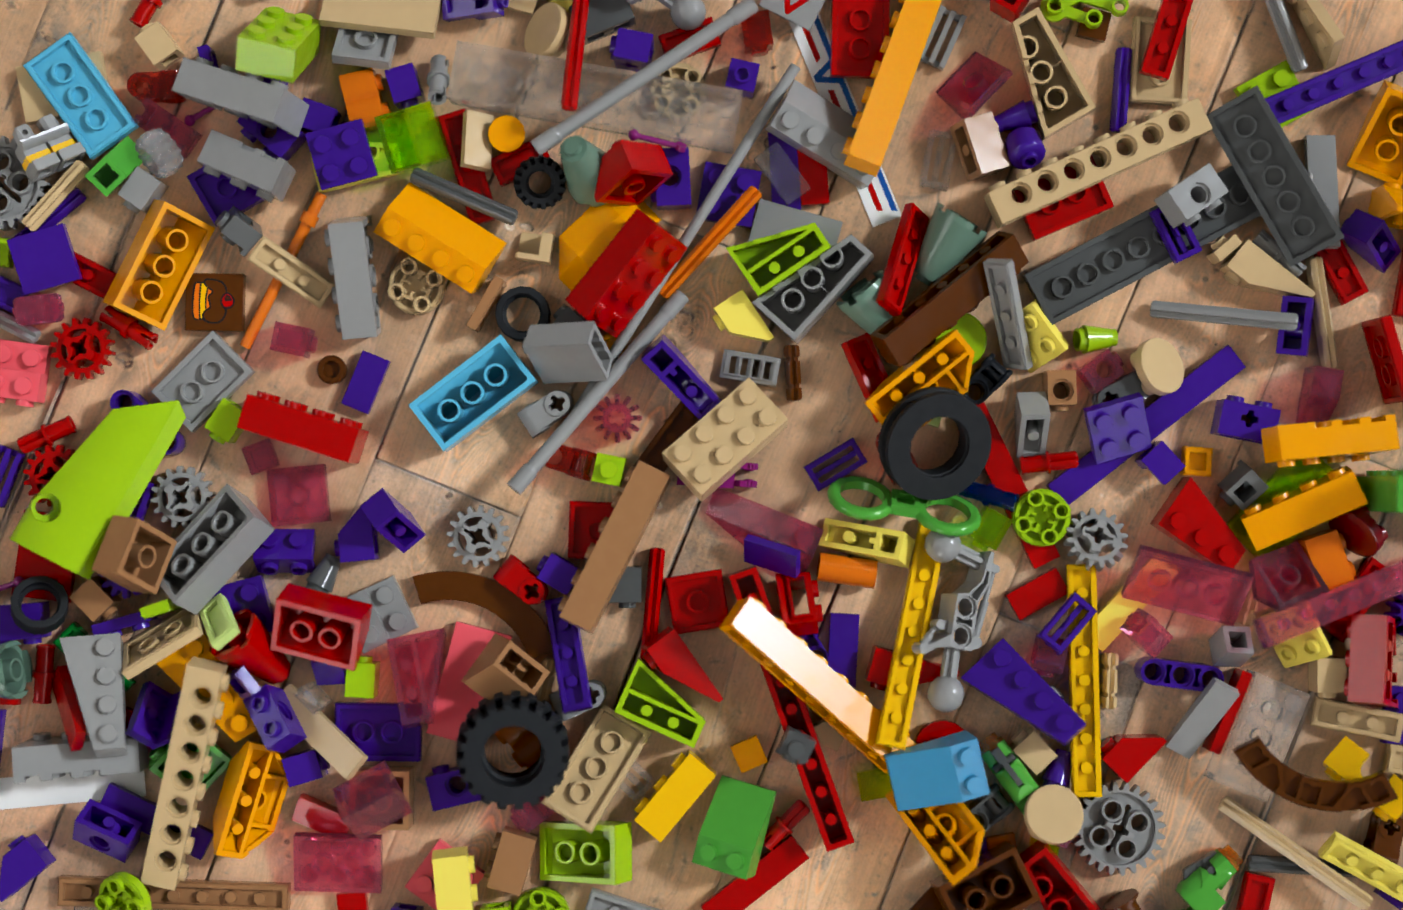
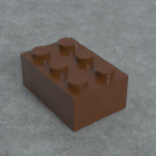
(995, 884)

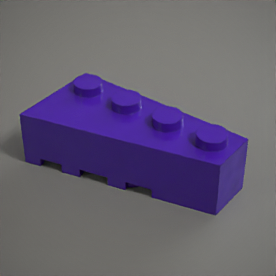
(1020, 689)

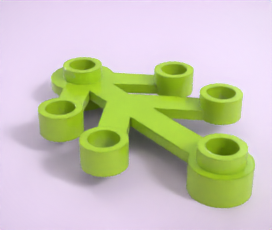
(1067, 11)

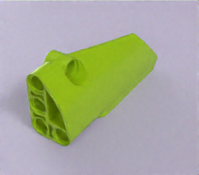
(99, 482)

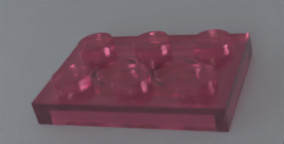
(337, 862)

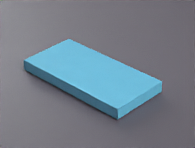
(81, 95)

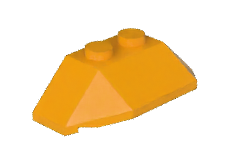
(590, 235)
(940, 365)
(248, 801)
(948, 835)

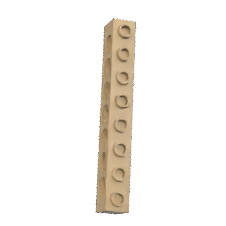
(1192, 124)
(158, 868)

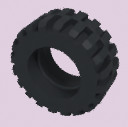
(520, 786)

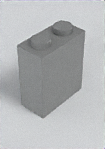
(568, 352)

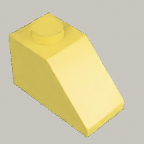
(741, 318)

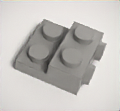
(389, 613)

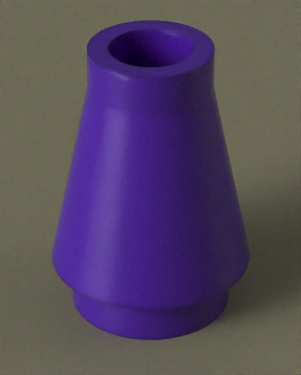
(1019, 115)
(1058, 770)

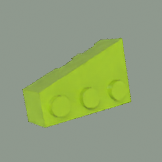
(778, 256)
(658, 706)

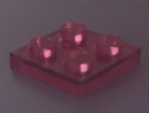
(298, 495)

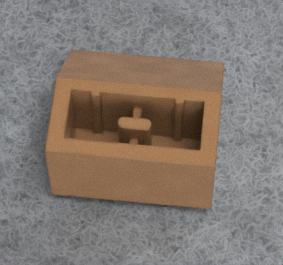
(504, 669)

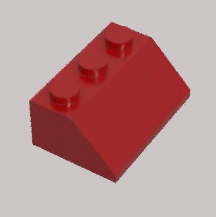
(320, 626)

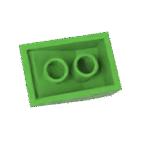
(735, 828)

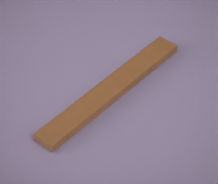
(188, 895)

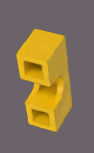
(1346, 764)

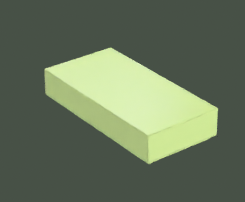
(219, 621)

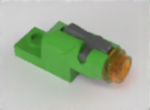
(1008, 769)
(1206, 876)

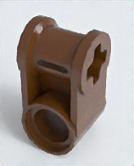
(1384, 839)

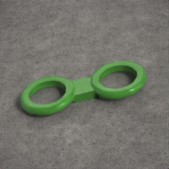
(902, 504)

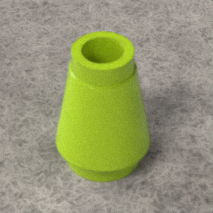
(1093, 338)

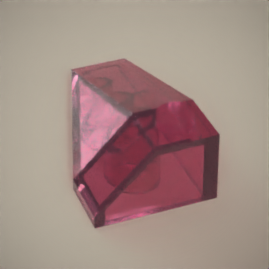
(747, 517)

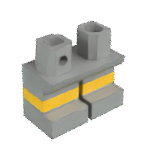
(47, 151)

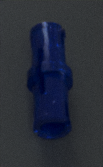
(991, 496)

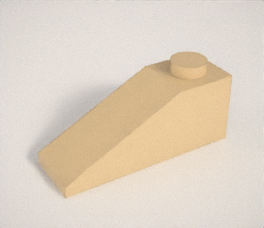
(1258, 271)

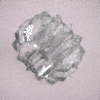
(159, 153)

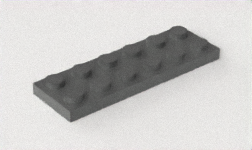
(1274, 176)

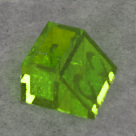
(412, 138)

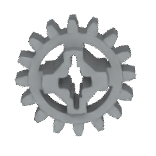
(173, 490)
(1108, 539)
(471, 547)

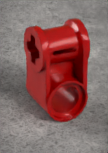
(518, 577)

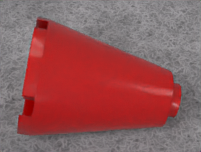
(253, 650)

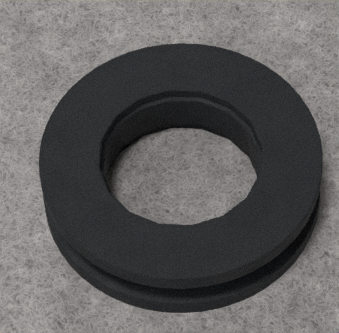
(960, 469)

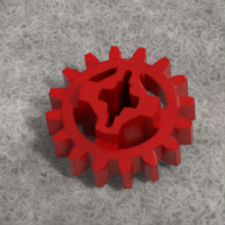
(75, 356)
(51, 463)

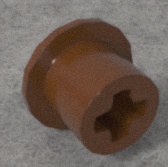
(1123, 901)

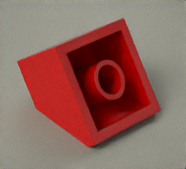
(631, 172)

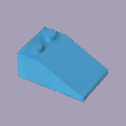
(937, 772)

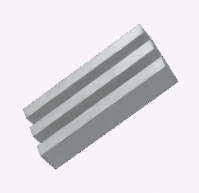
(951, 16)

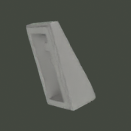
(773, 374)

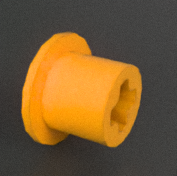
(506, 133)

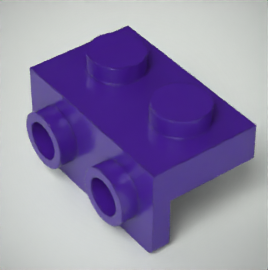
(287, 552)
(153, 716)

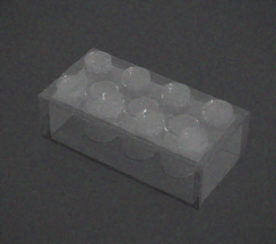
(1267, 711)

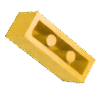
(674, 794)

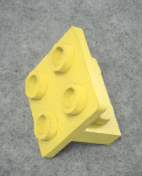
(1043, 337)
(1303, 648)

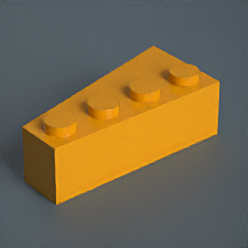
(1329, 440)
(1303, 508)
(235, 717)

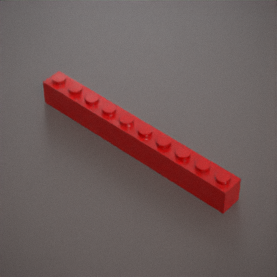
(793, 712)

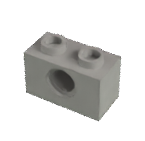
(1203, 186)

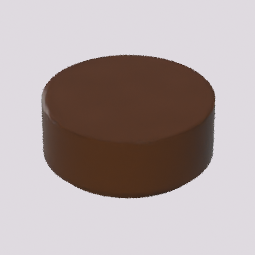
(332, 369)

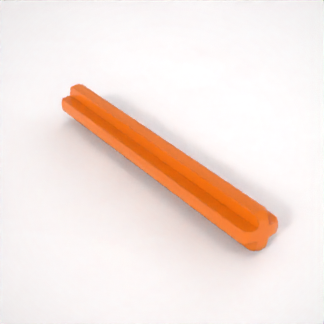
(711, 240)

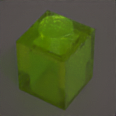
(991, 529)

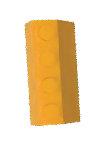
(440, 237)
(159, 264)

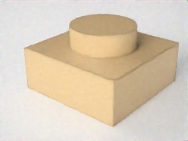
(1222, 248)

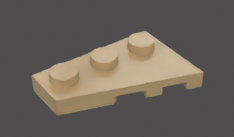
(1320, 30)

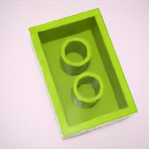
(278, 44)

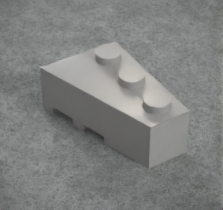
(246, 166)

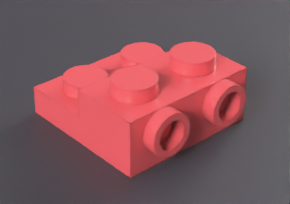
(24, 372)

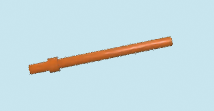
(308, 220)

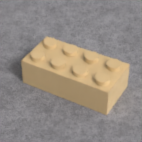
(725, 439)

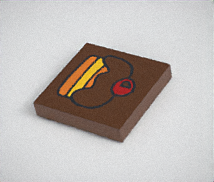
(215, 302)

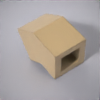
(828, 735)

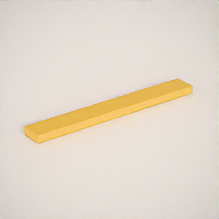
(905, 664)
(1084, 685)

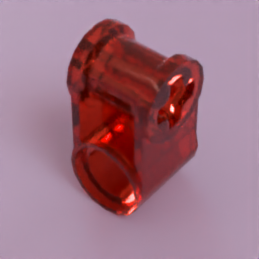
(159, 86)
(571, 462)

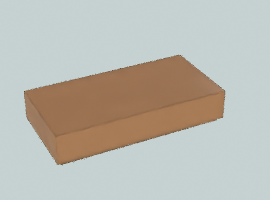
(486, 303)

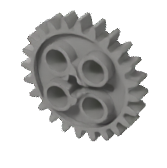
(13, 175)
(1141, 838)

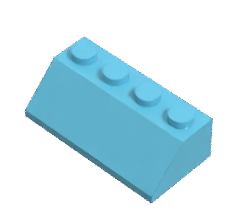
(473, 393)

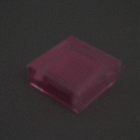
(260, 456)

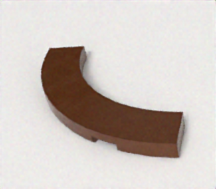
(491, 596)
(1310, 791)

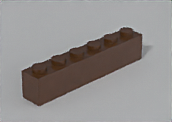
(944, 301)

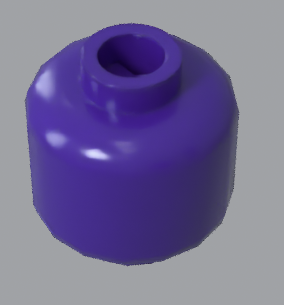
(1024, 148)

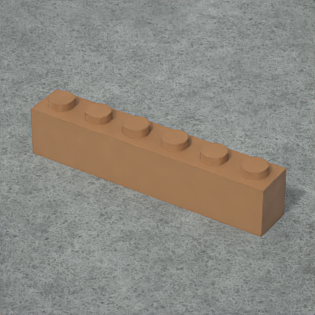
(614, 547)

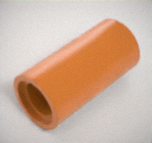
(847, 570)

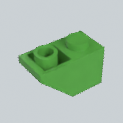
(115, 167)

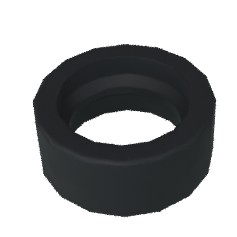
(510, 296)
(39, 583)

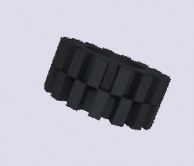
(545, 199)

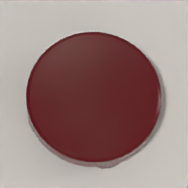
(1360, 531)

